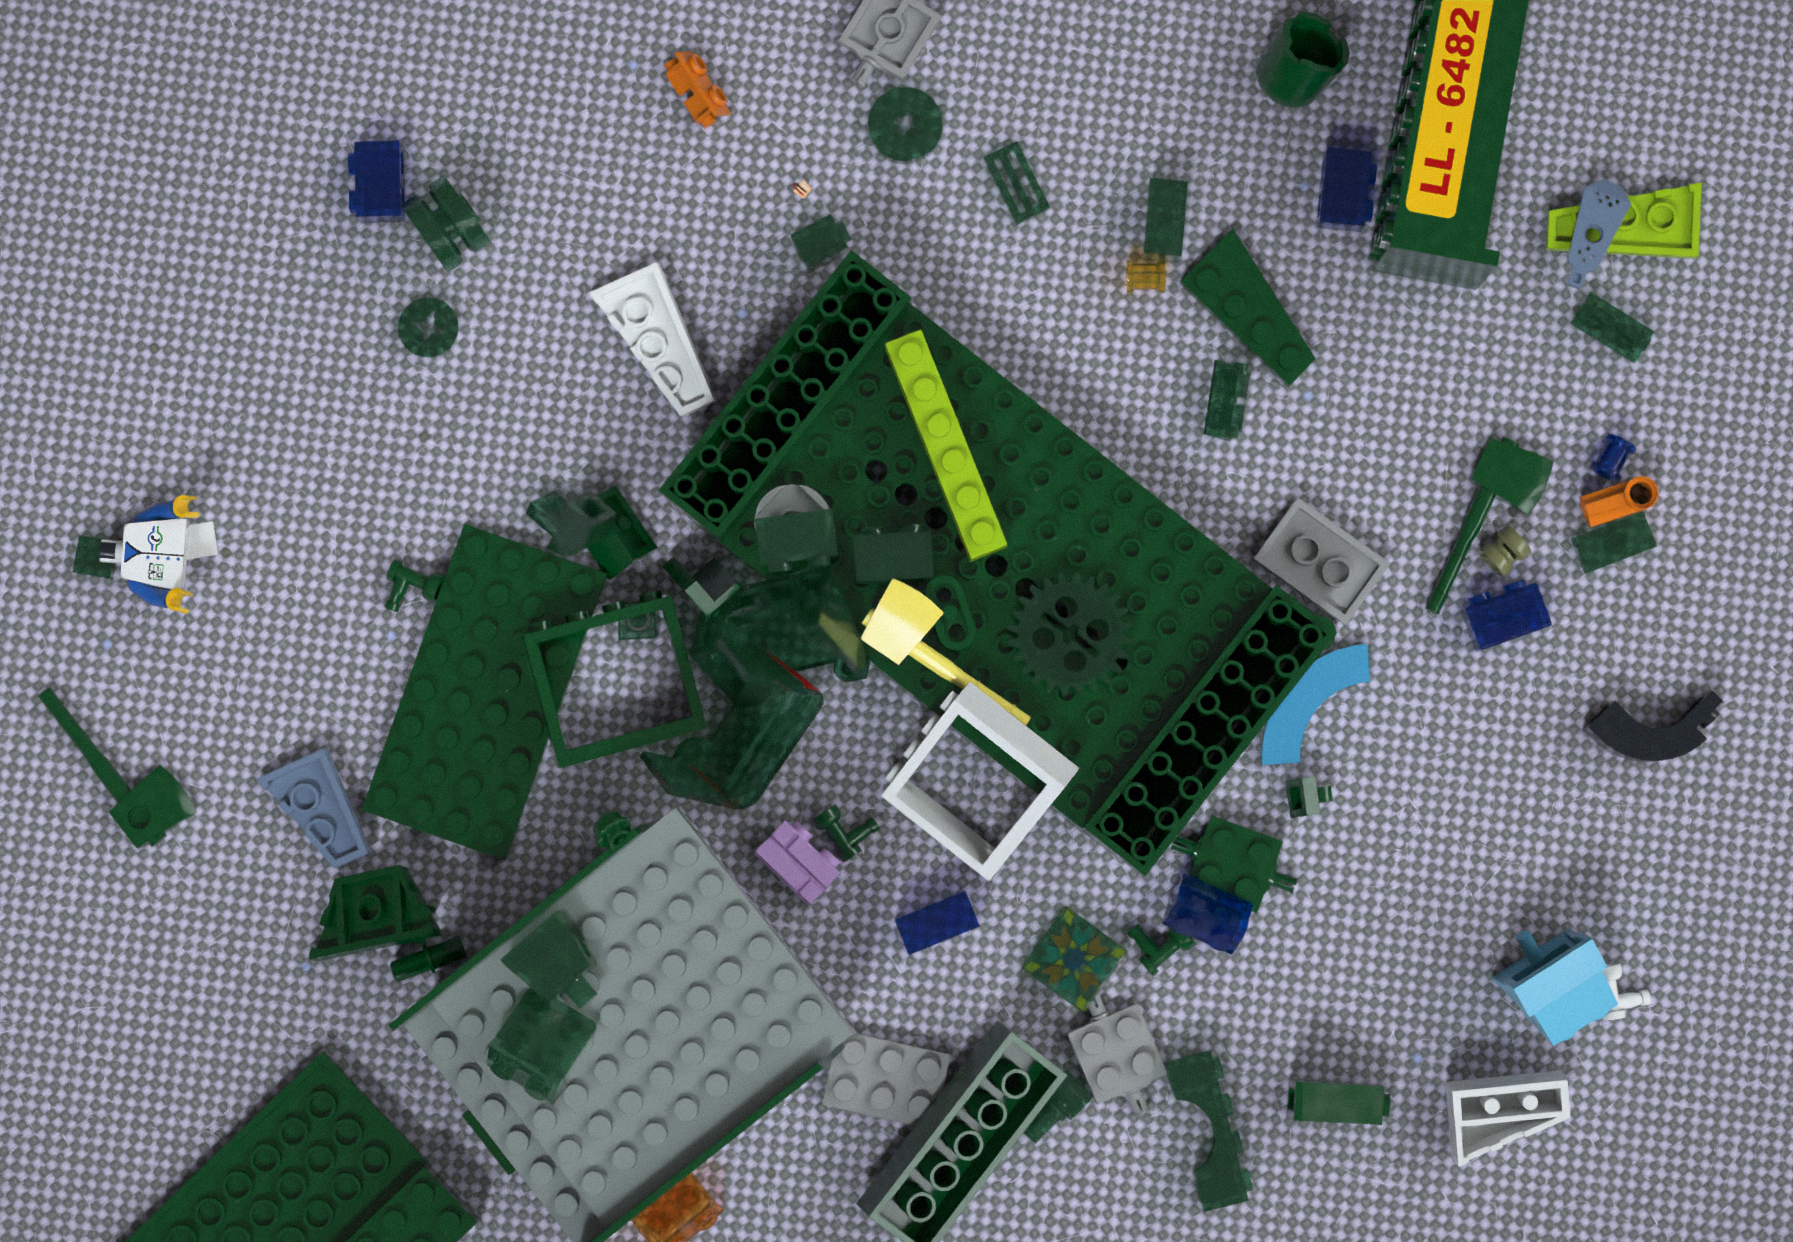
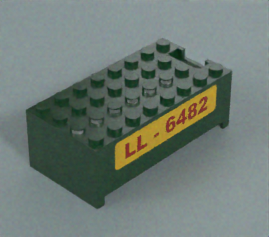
(1448, 141)

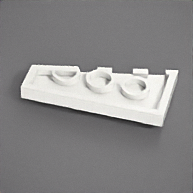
(651, 324)

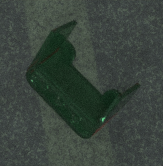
(751, 738)

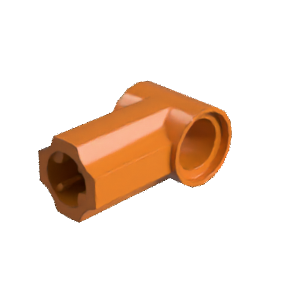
(1616, 502)

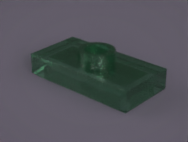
(1613, 542)

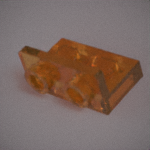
(679, 1213)

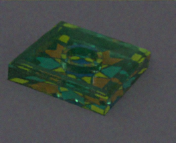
(1074, 959)

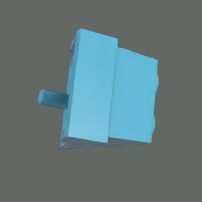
(1558, 984)

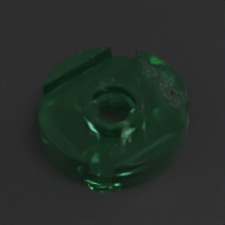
(912, 145)

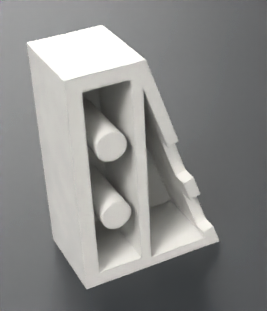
(1502, 1109)

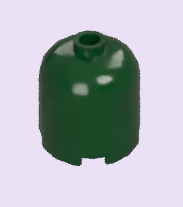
(1301, 60)

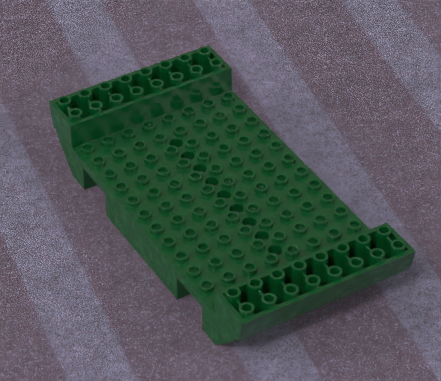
(1207, 634)

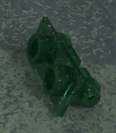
(1612, 328)
(1223, 413)

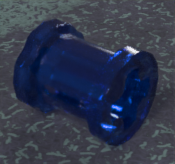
(1612, 458)

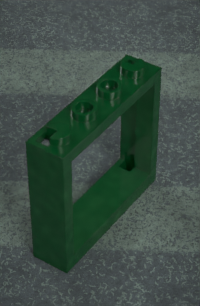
(612, 613)

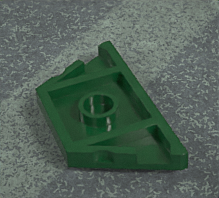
(373, 913)

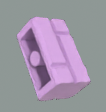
(798, 862)

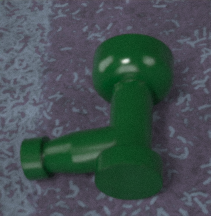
(404, 576)
(845, 842)
(1155, 955)

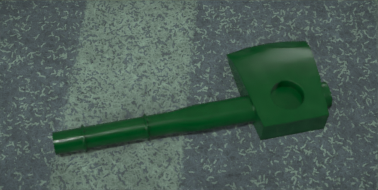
(1503, 473)
(147, 809)

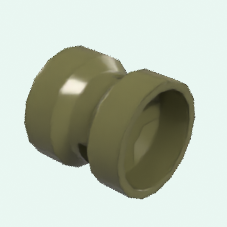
(1504, 551)

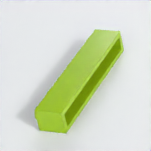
(945, 445)

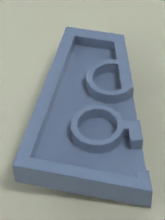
(320, 805)

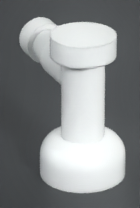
(1625, 1000)

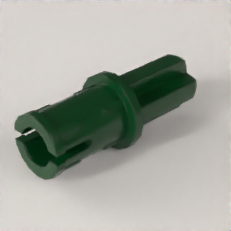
(428, 959)

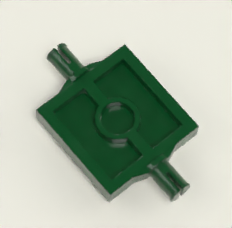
(1236, 860)

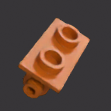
(690, 74)

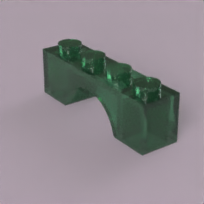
(1219, 1178)

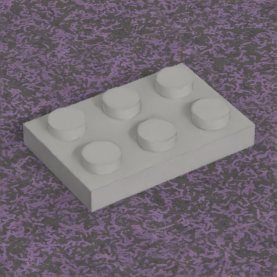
(1321, 561)
(885, 1079)

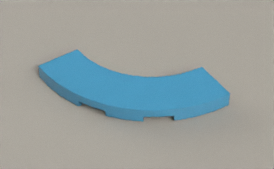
(1325, 677)

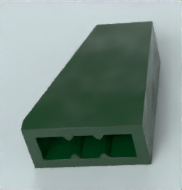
(1337, 1102)

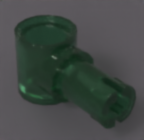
(1063, 1104)

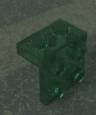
(539, 1045)

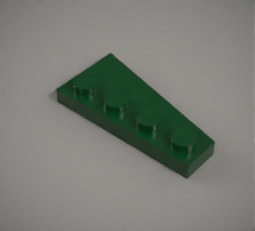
(1244, 303)

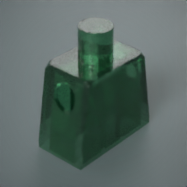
(555, 960)

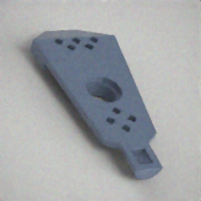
(1600, 217)

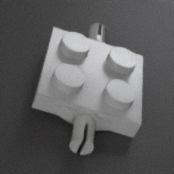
(888, 36)
(1117, 1054)

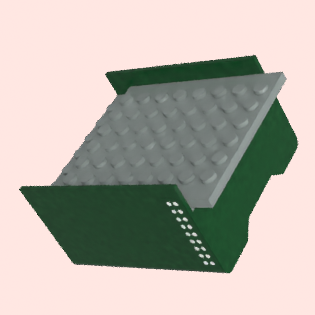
(692, 1042)

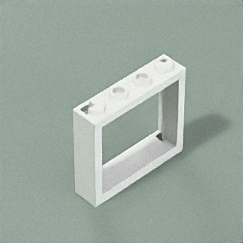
(1011, 737)

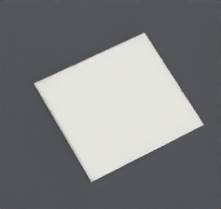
(201, 541)

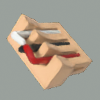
(802, 188)

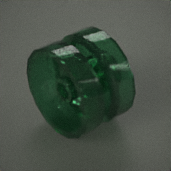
(446, 223)

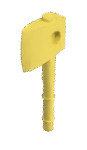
(897, 631)

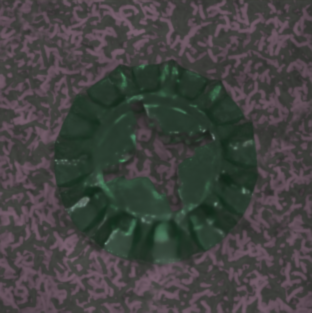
(420, 312)

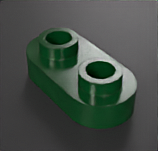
(955, 613)

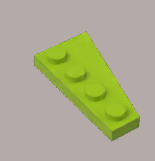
(1654, 225)

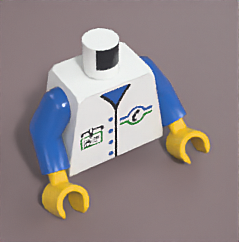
(155, 553)

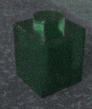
(821, 242)

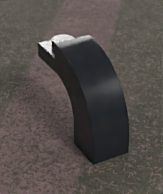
(1633, 741)

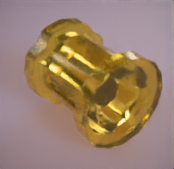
(1145, 276)

